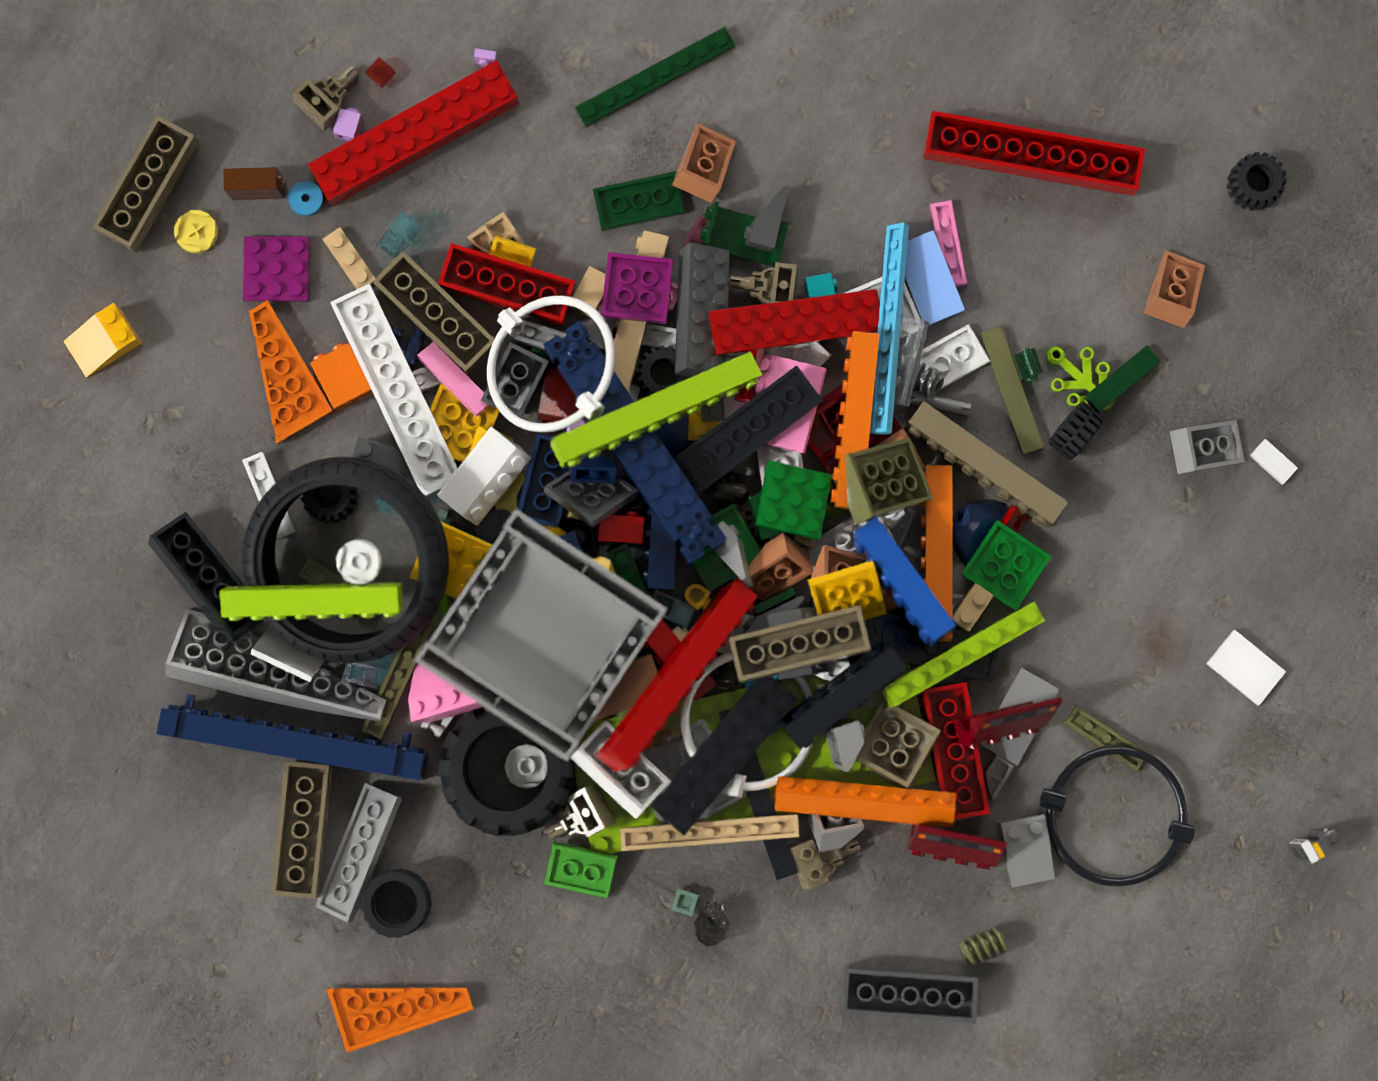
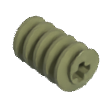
(983, 946)

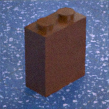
(254, 183)

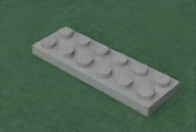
(358, 853)

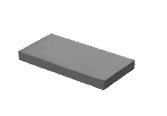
(1024, 688)

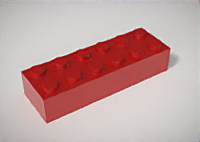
(504, 283)
(955, 767)

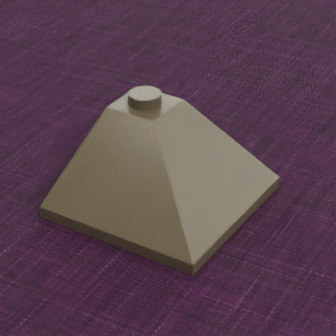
(897, 745)

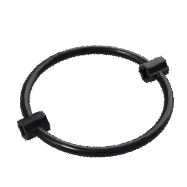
(1178, 830)

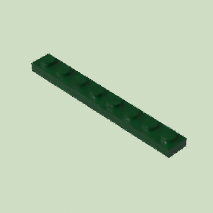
(655, 76)

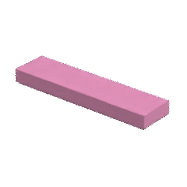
(948, 238)
(453, 379)

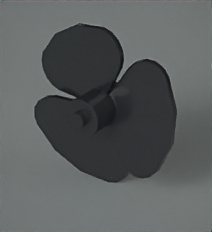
(492, 525)

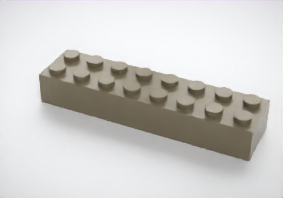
(985, 465)

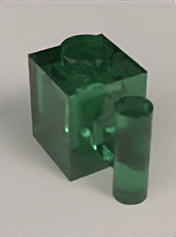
(1027, 365)

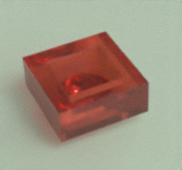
(380, 72)
(1014, 519)

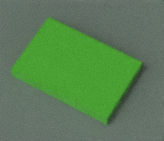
(581, 869)

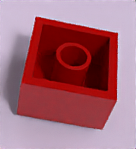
(621, 527)

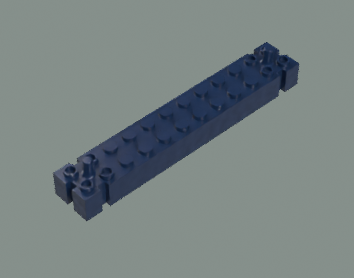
(643, 459)
(284, 741)

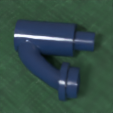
(413, 346)

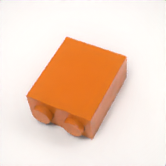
(341, 376)

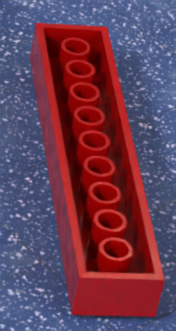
(414, 133)
(1033, 153)
(677, 676)

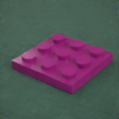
(276, 269)
(637, 288)

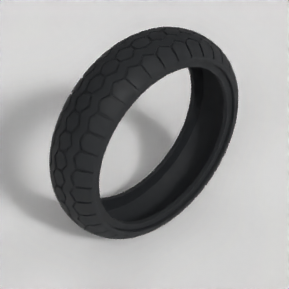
(412, 506)

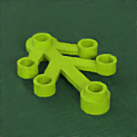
(1083, 381)

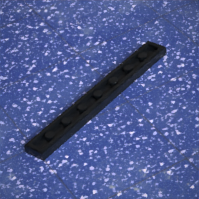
(762, 805)

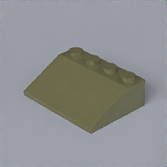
(884, 481)

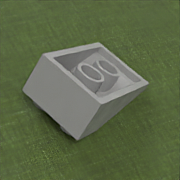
(1207, 446)
(1027, 850)

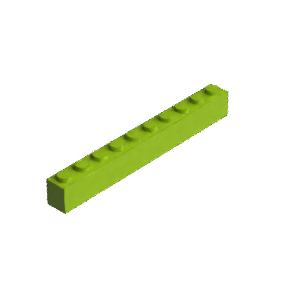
(655, 410)

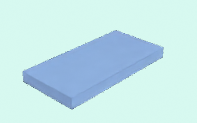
(931, 280)

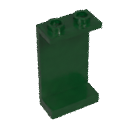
(726, 231)

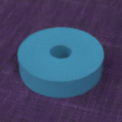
(303, 189)

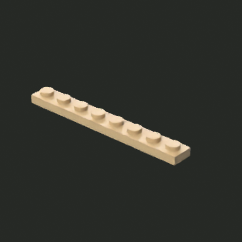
(710, 832)

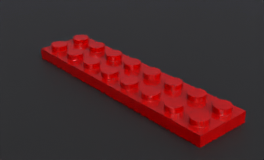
(794, 322)

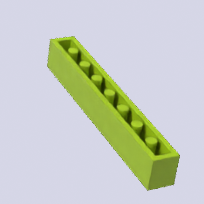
(311, 600)
(962, 654)

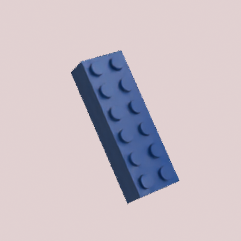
(904, 582)

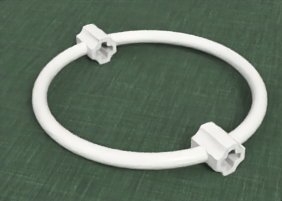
(587, 402)
(738, 784)

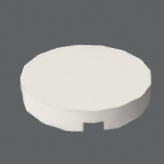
(359, 561)
(526, 766)

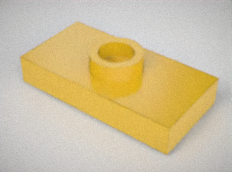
(512, 251)

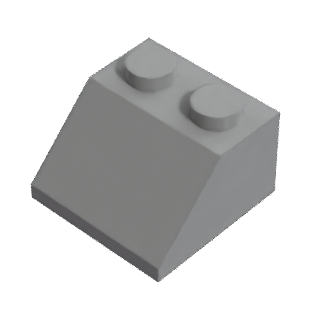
(845, 742)
(833, 831)

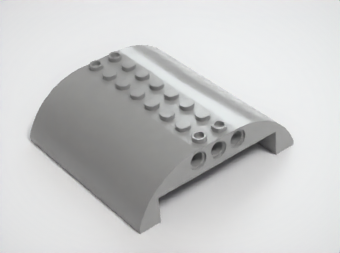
(541, 635)

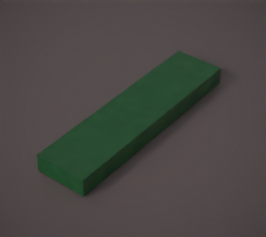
(1122, 379)

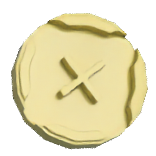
(196, 231)

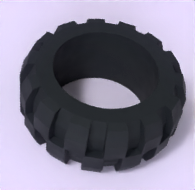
(476, 812)

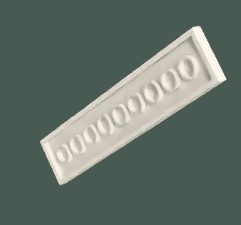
(395, 389)

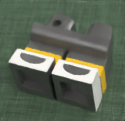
(1316, 847)

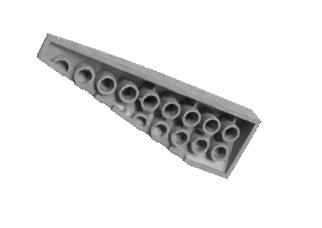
(206, 659)

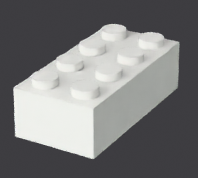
(631, 787)

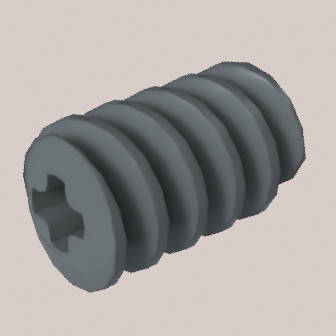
(927, 382)

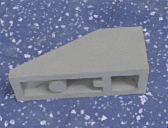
(734, 554)

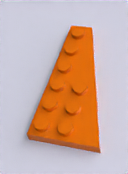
(288, 383)
(383, 1013)

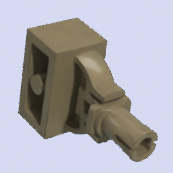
(324, 97)
(770, 284)
(586, 814)
(816, 866)

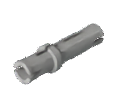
(941, 403)

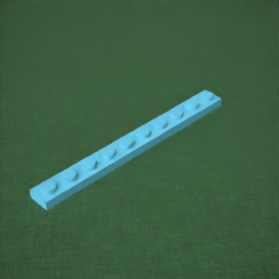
(889, 328)

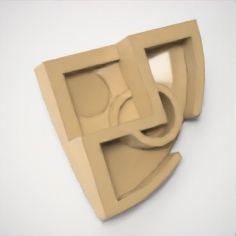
(500, 226)

